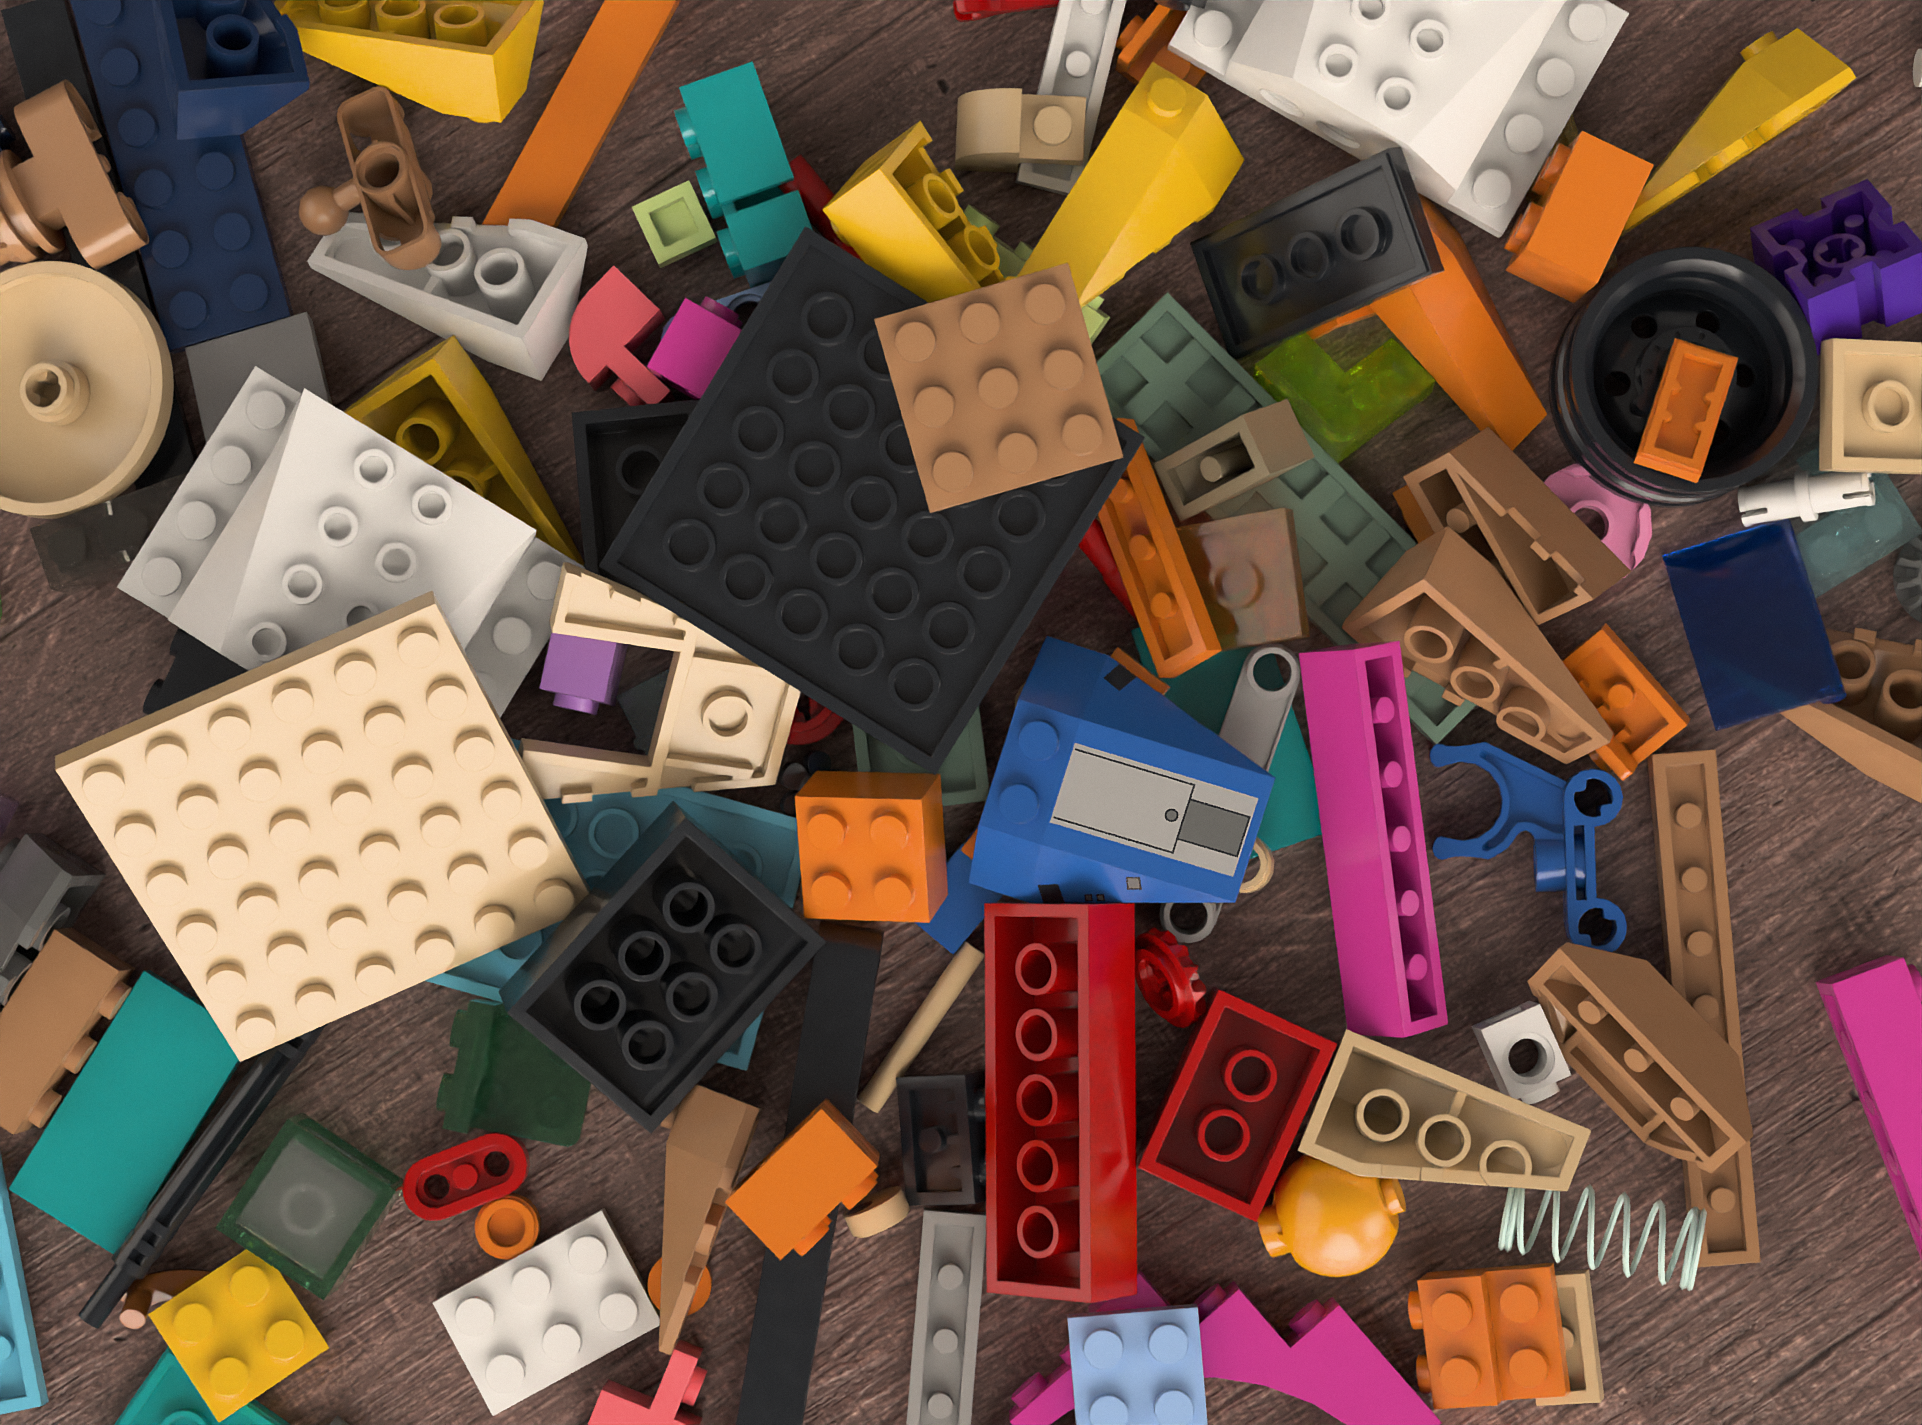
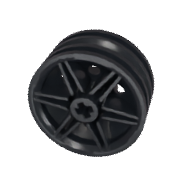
(1671, 287)

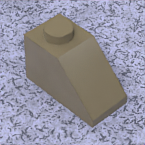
(1233, 459)

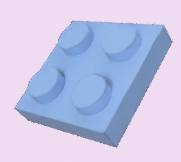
(1138, 1366)

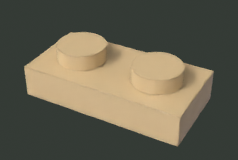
(1579, 1340)

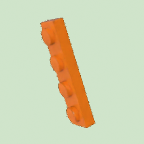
(1156, 570)

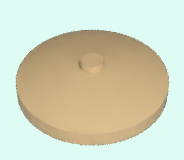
(78, 388)

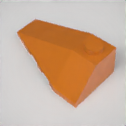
(1462, 339)

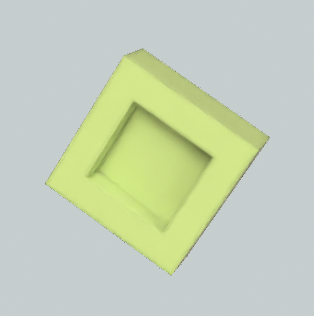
(674, 224)

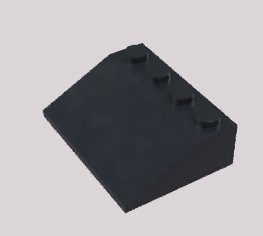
(660, 967)

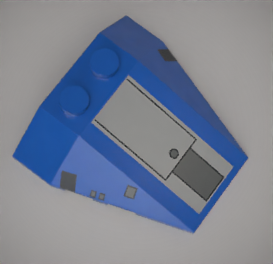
(1114, 794)

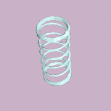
(1514, 1218)

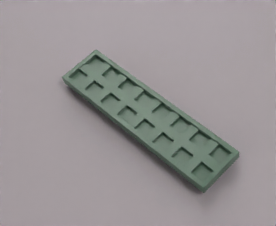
(1186, 386)

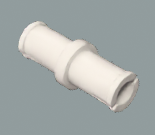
(1805, 496)

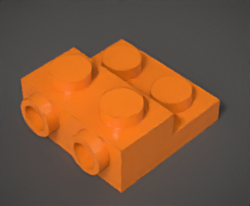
(1489, 1335)

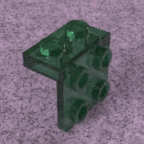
(509, 1080)

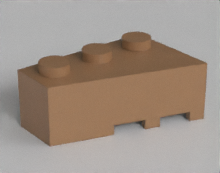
(1515, 525)

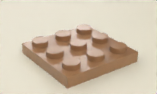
(999, 388)

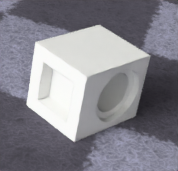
(1499, 1035)

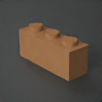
(51, 1024)

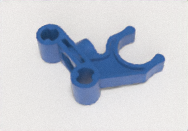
(1560, 832)

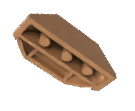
(1646, 1053)

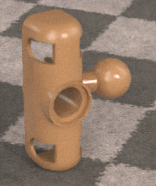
(384, 182)

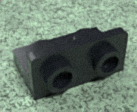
(943, 1137)

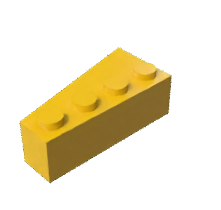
(910, 225)

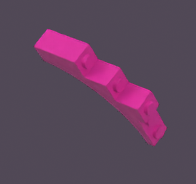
(1319, 1362)

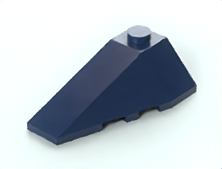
(227, 63)

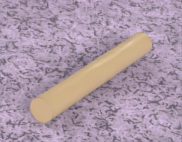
(921, 1026)

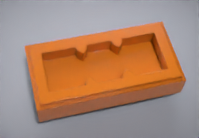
(1686, 410)

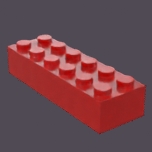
(1060, 1100)

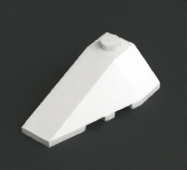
(491, 286)

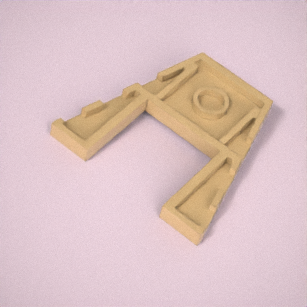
(718, 716)

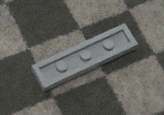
(947, 1317)

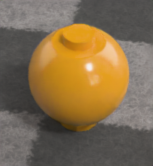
(1331, 1218)

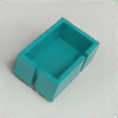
(745, 163)

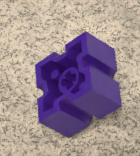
(1844, 262)

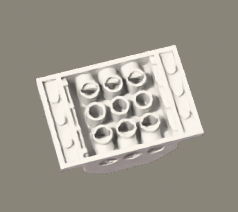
(1454, 83)
(320, 523)

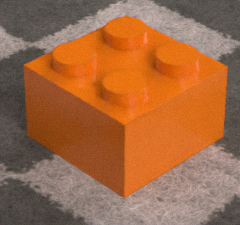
(1579, 217)
(872, 846)
(804, 1180)

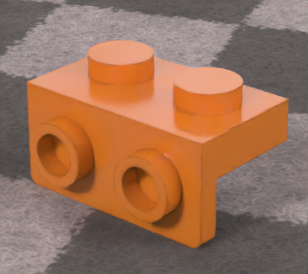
(1626, 698)

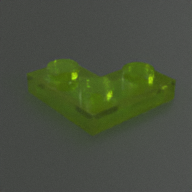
(1340, 406)

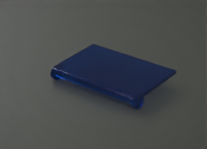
(1753, 624)

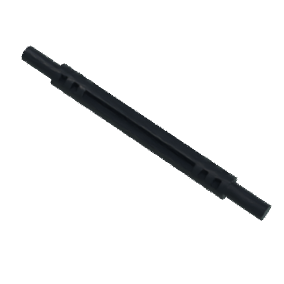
(195, 1174)

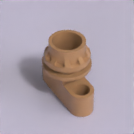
(63, 187)

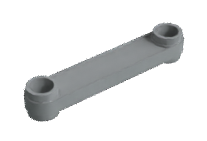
(1254, 728)

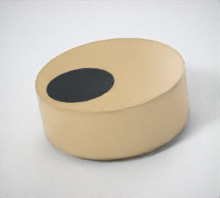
(877, 1212)

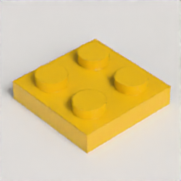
(238, 1332)

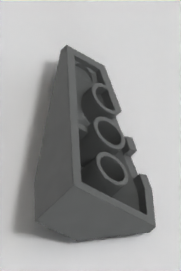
(39, 892)

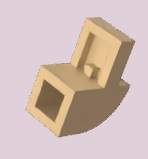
(1011, 128)

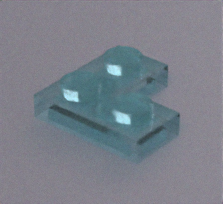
(1854, 536)

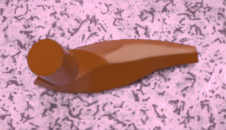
(153, 1289)

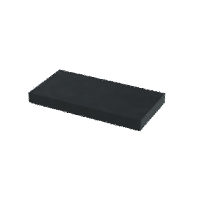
(1317, 254)

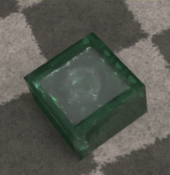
(311, 1205)

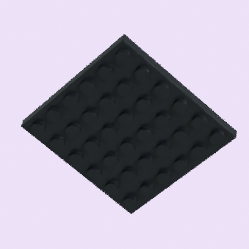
(806, 529)

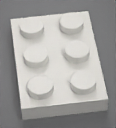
(548, 1311)

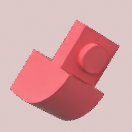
(605, 333)
(679, 1385)

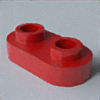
(467, 1174)

